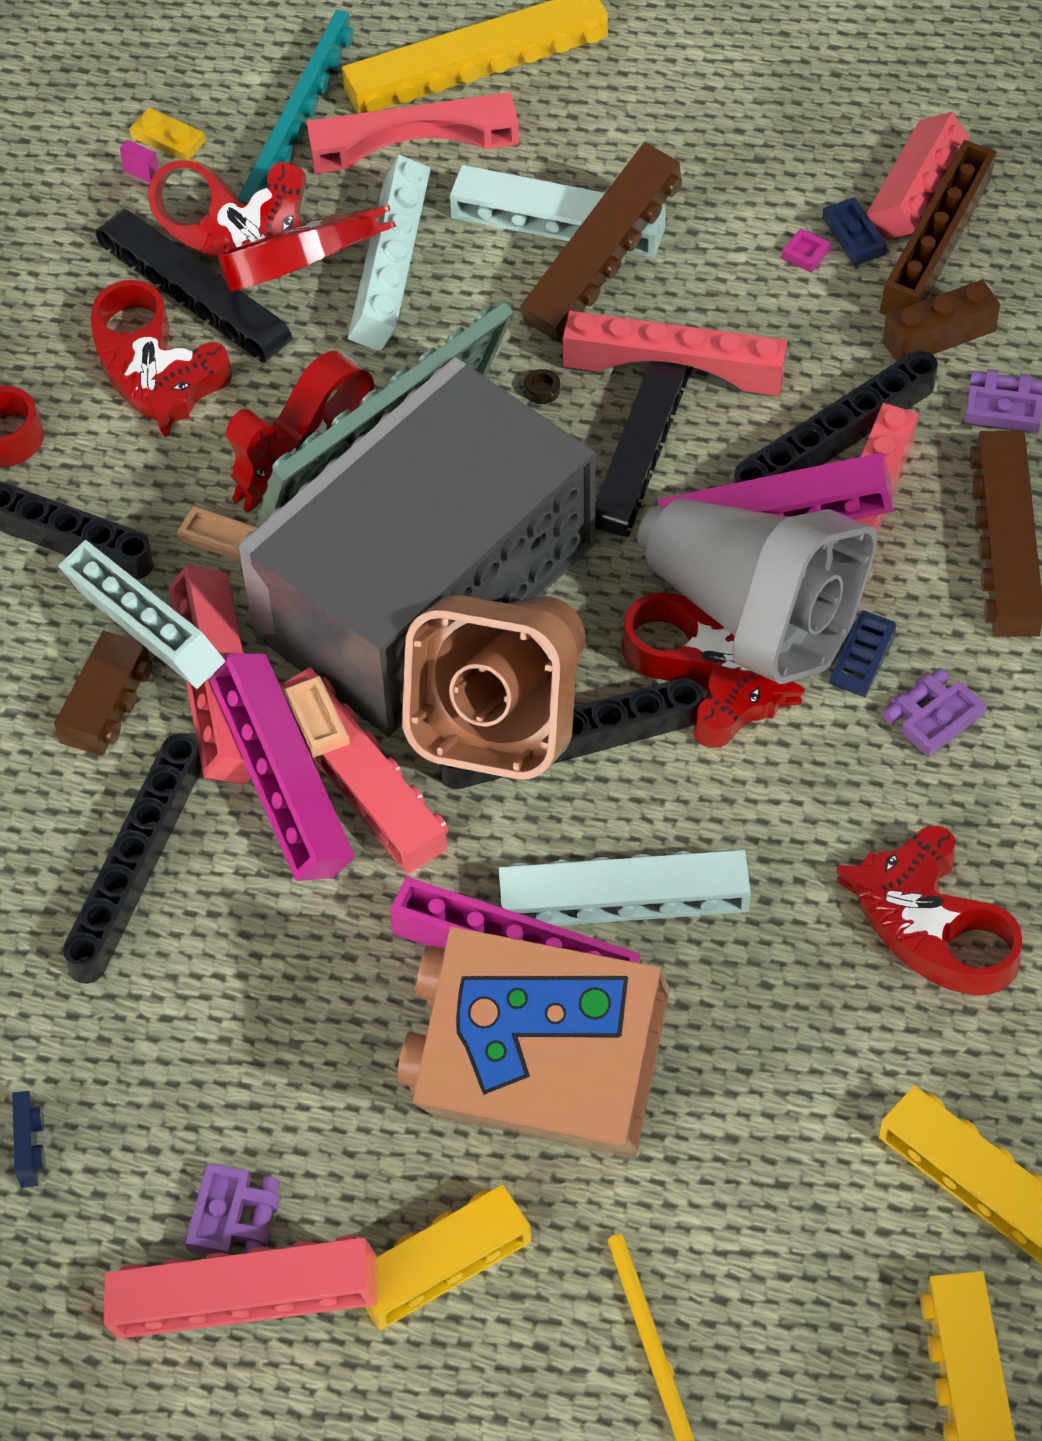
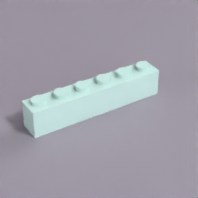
(534, 206)
(389, 255)
(142, 614)
(628, 887)

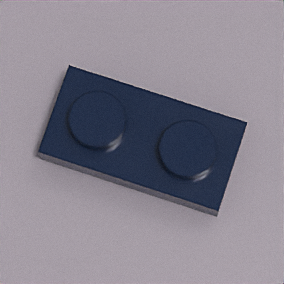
(854, 231)
(28, 1156)

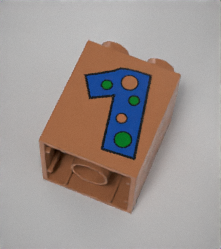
(536, 1040)

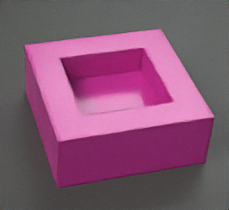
(138, 161)
(805, 250)

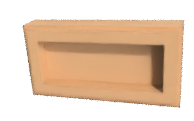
(213, 532)
(316, 717)

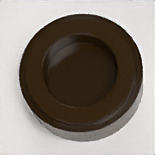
(542, 386)

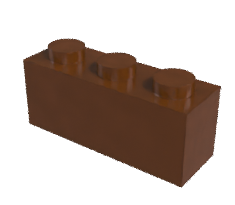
(942, 321)
(103, 693)

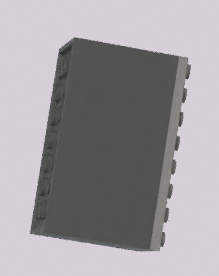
(431, 504)

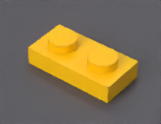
(167, 134)

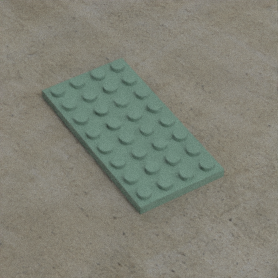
(473, 346)

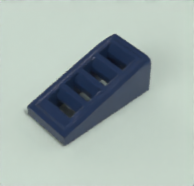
(871, 631)

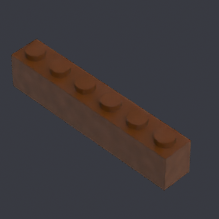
(939, 228)
(602, 241)
(1008, 534)

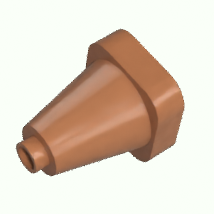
(492, 683)

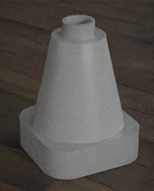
(766, 577)

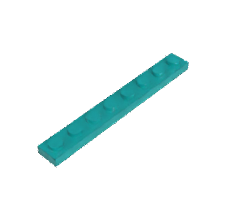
(301, 103)

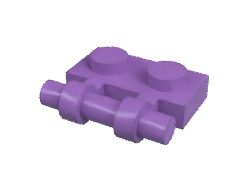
(1004, 401)
(942, 718)
(220, 1207)

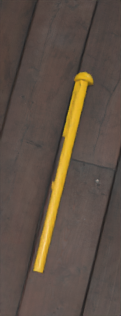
(659, 1364)

